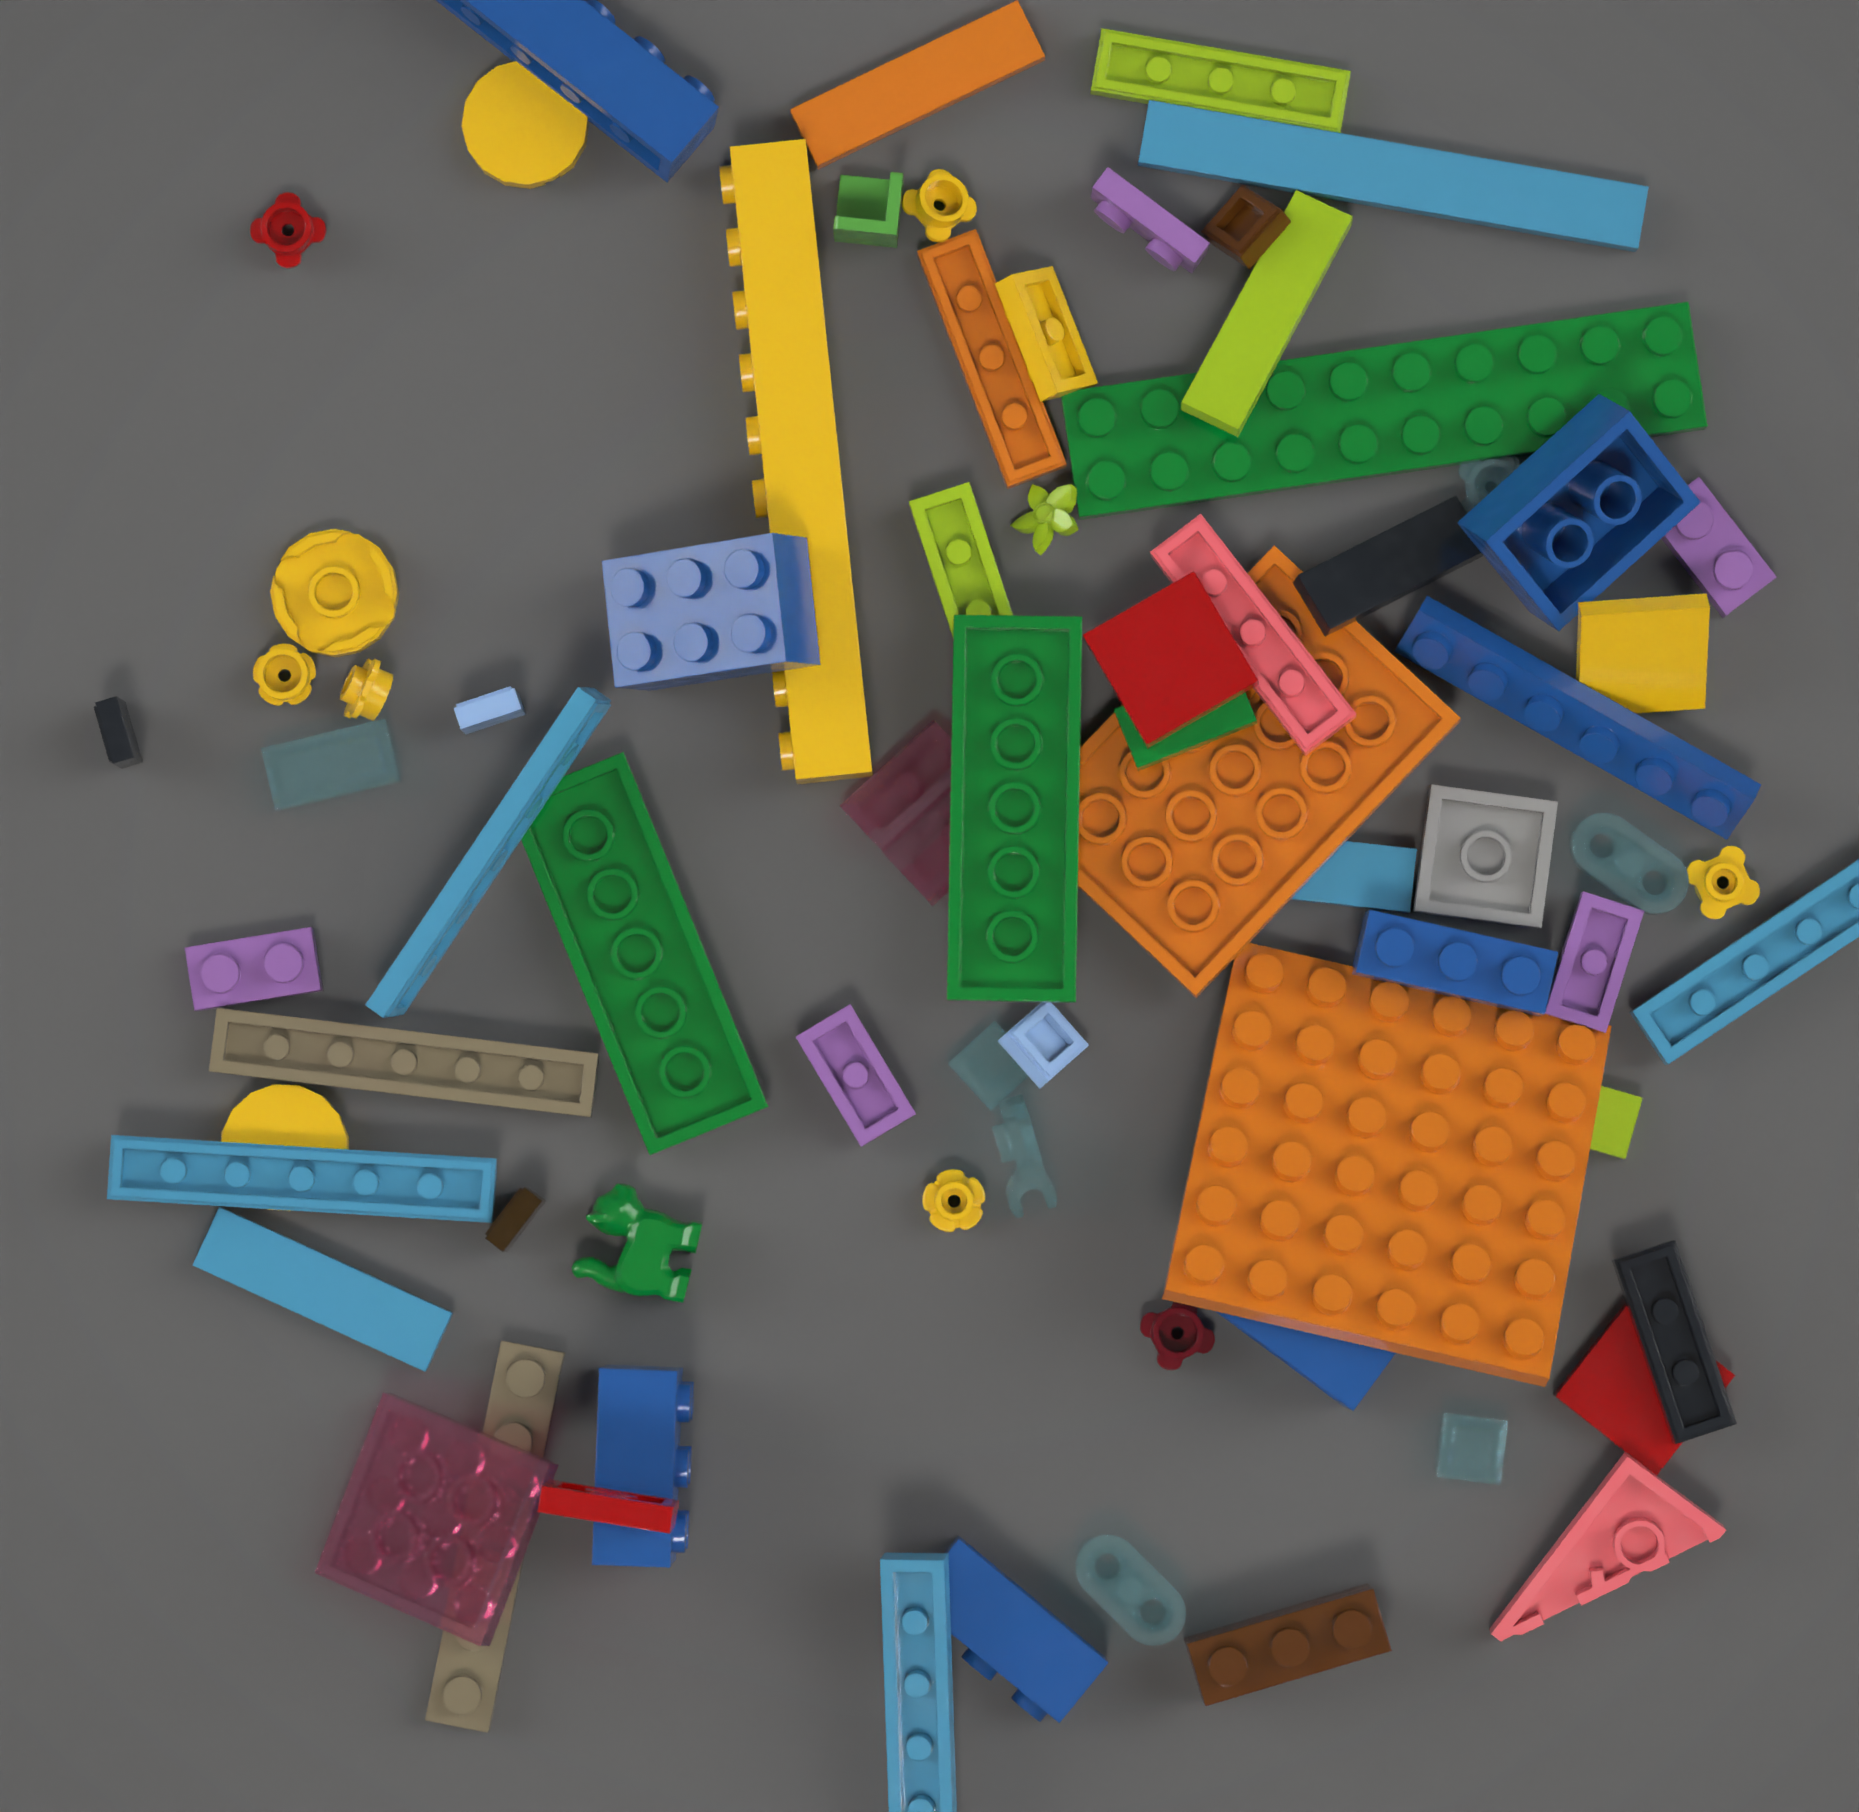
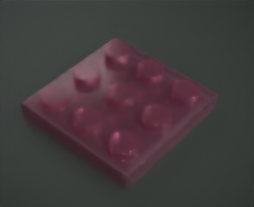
(436, 1519)

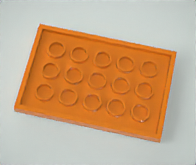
(1231, 831)

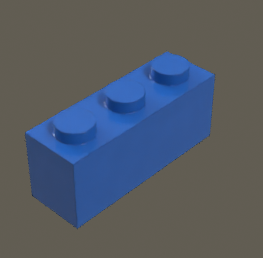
(1454, 962)
(1017, 1637)

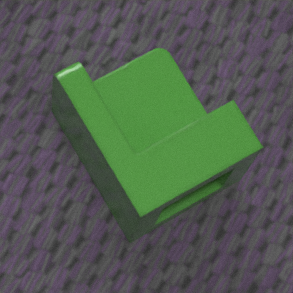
(869, 210)

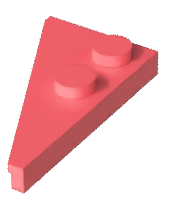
(1622, 1529)

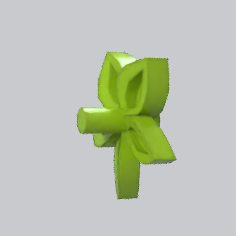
(1048, 515)

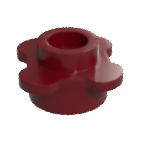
(1171, 1350)

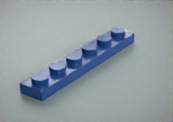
(1577, 718)

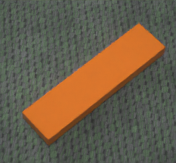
(917, 84)
(991, 359)

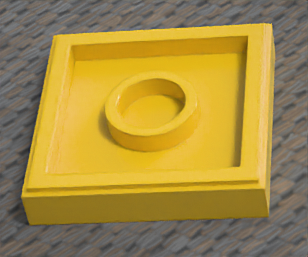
(1645, 651)

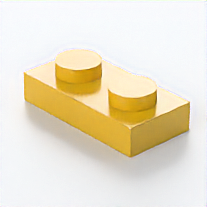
(1046, 333)

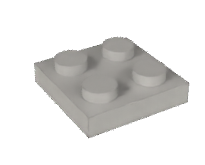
(1485, 856)

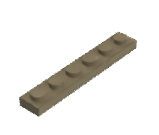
(404, 1062)
(521, 1415)

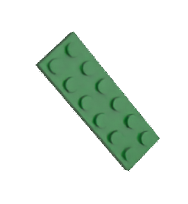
(1014, 808)
(639, 958)

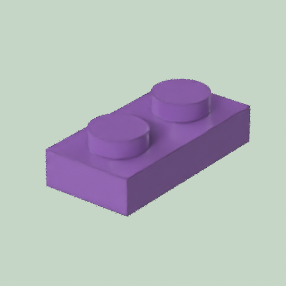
(1168, 238)
(1717, 553)
(1593, 961)
(253, 969)
(855, 1075)

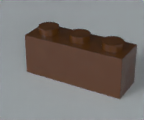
(1287, 1644)

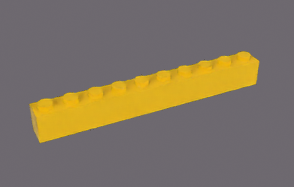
(797, 445)

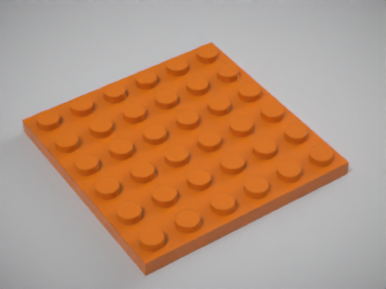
(1388, 1166)

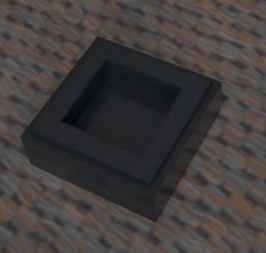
(117, 732)

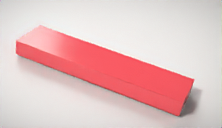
(1286, 672)

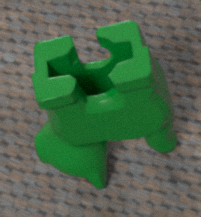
(645, 1258)

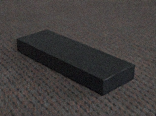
(1387, 567)
(1674, 1342)

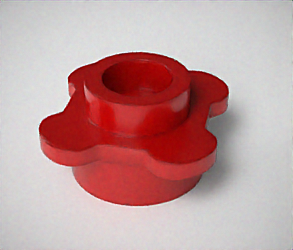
(285, 212)

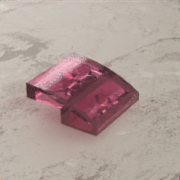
(908, 811)

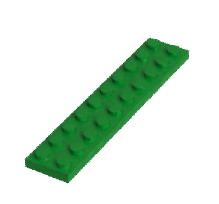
(1383, 410)

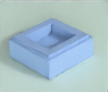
(489, 710)
(1043, 1043)

